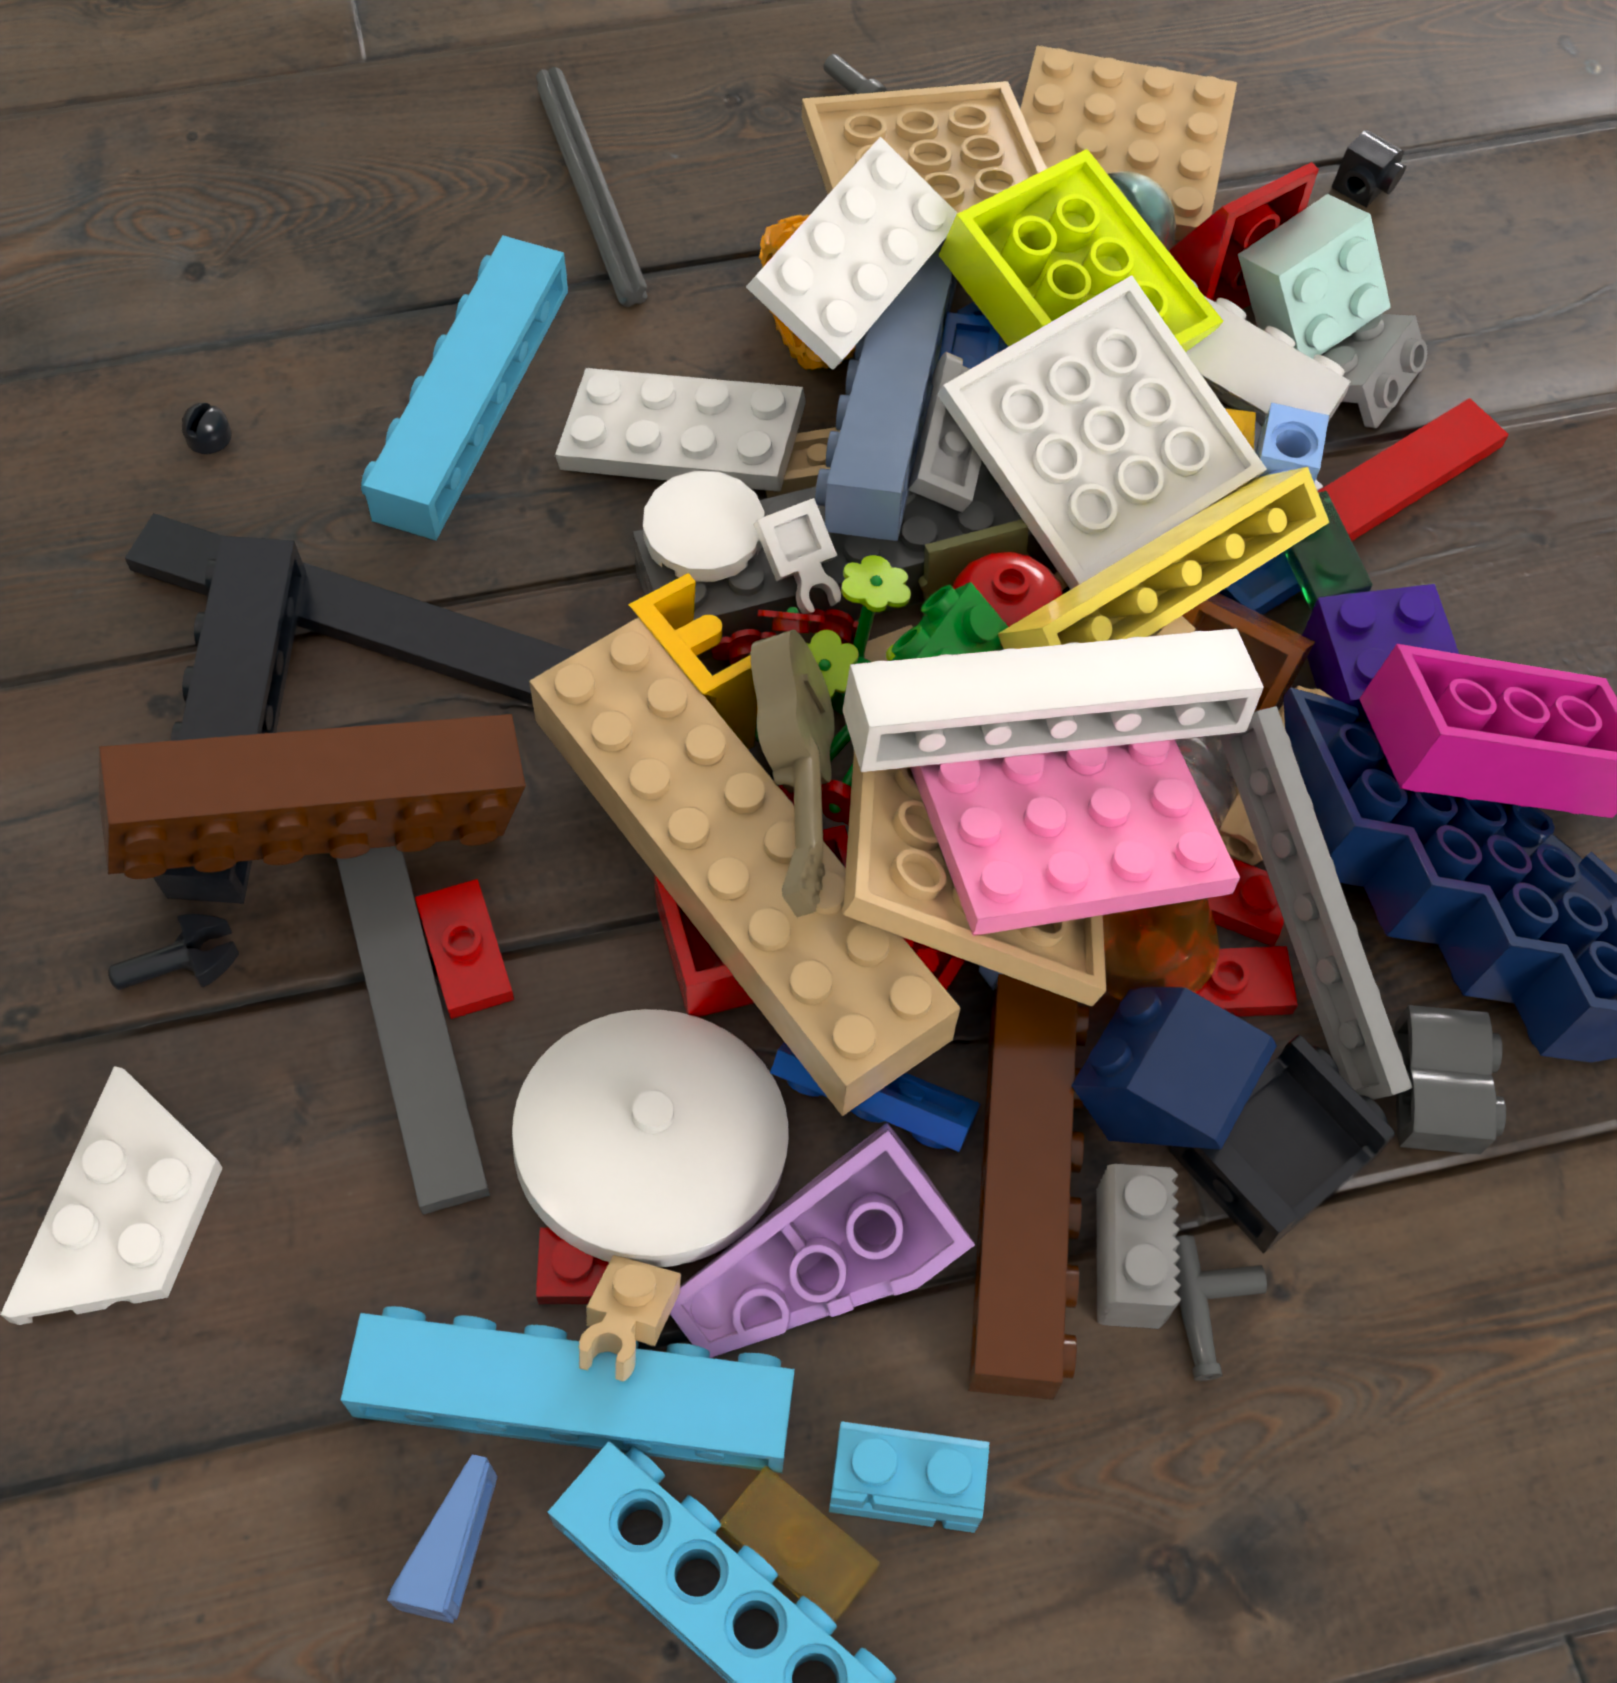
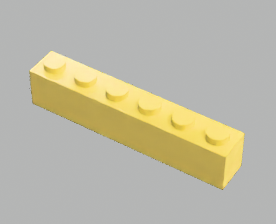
(1180, 566)

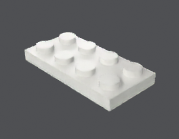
(854, 253)
(681, 425)

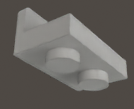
(1380, 363)

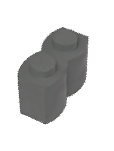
(1451, 1072)

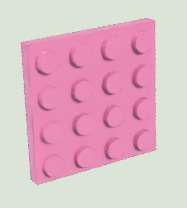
(1074, 834)

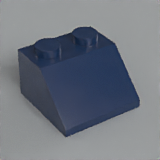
(1172, 1070)

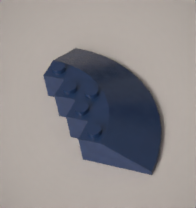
(1474, 876)

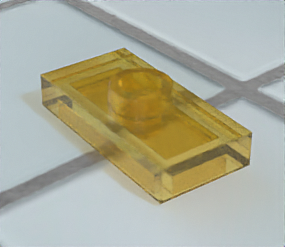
(799, 1543)

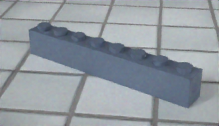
(885, 409)

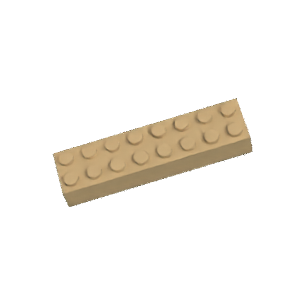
(721, 844)

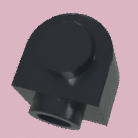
(1369, 168)

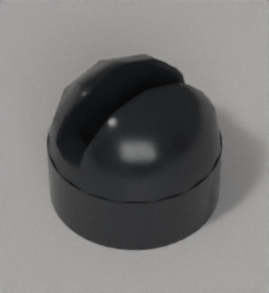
(212, 431)

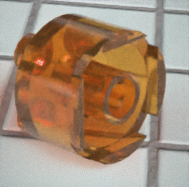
(1160, 947)

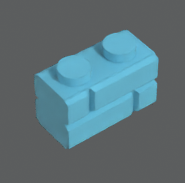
(909, 1477)

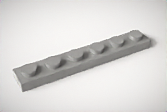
(1314, 907)

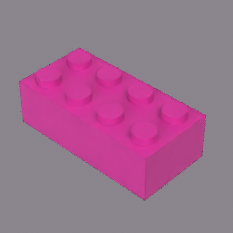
(1496, 730)

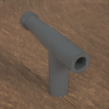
(1203, 1285)

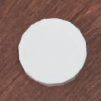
(703, 525)

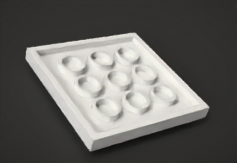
(1101, 431)

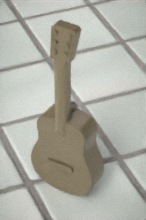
(796, 739)

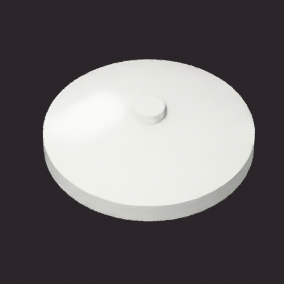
(650, 1137)

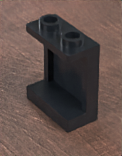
(1290, 1145)

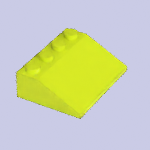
(1061, 244)

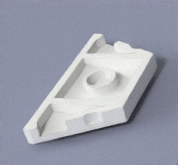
(119, 1210)

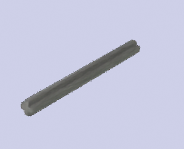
(591, 188)

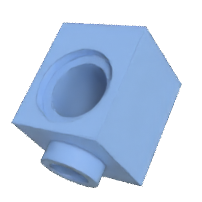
(1292, 440)

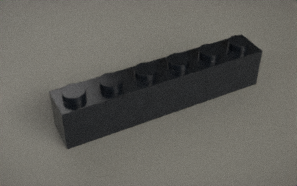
(238, 671)

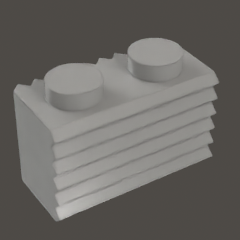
(1136, 1246)

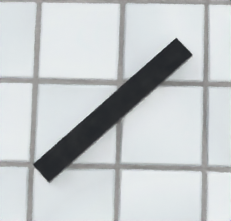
(367, 615)

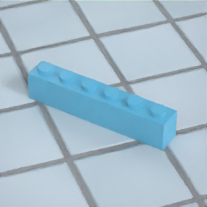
(465, 388)
(533, 1390)

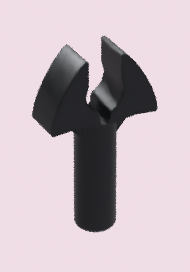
(183, 954)

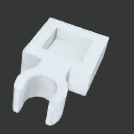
(798, 546)

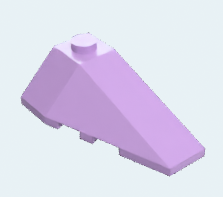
(839, 1242)

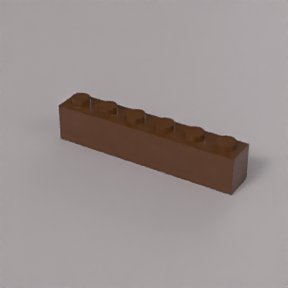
(1026, 1194)

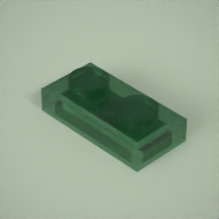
(1328, 560)

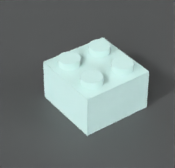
(1317, 275)

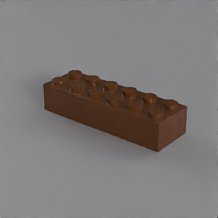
(307, 793)

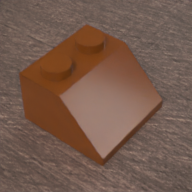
(1273, 648)

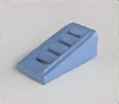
(441, 1563)

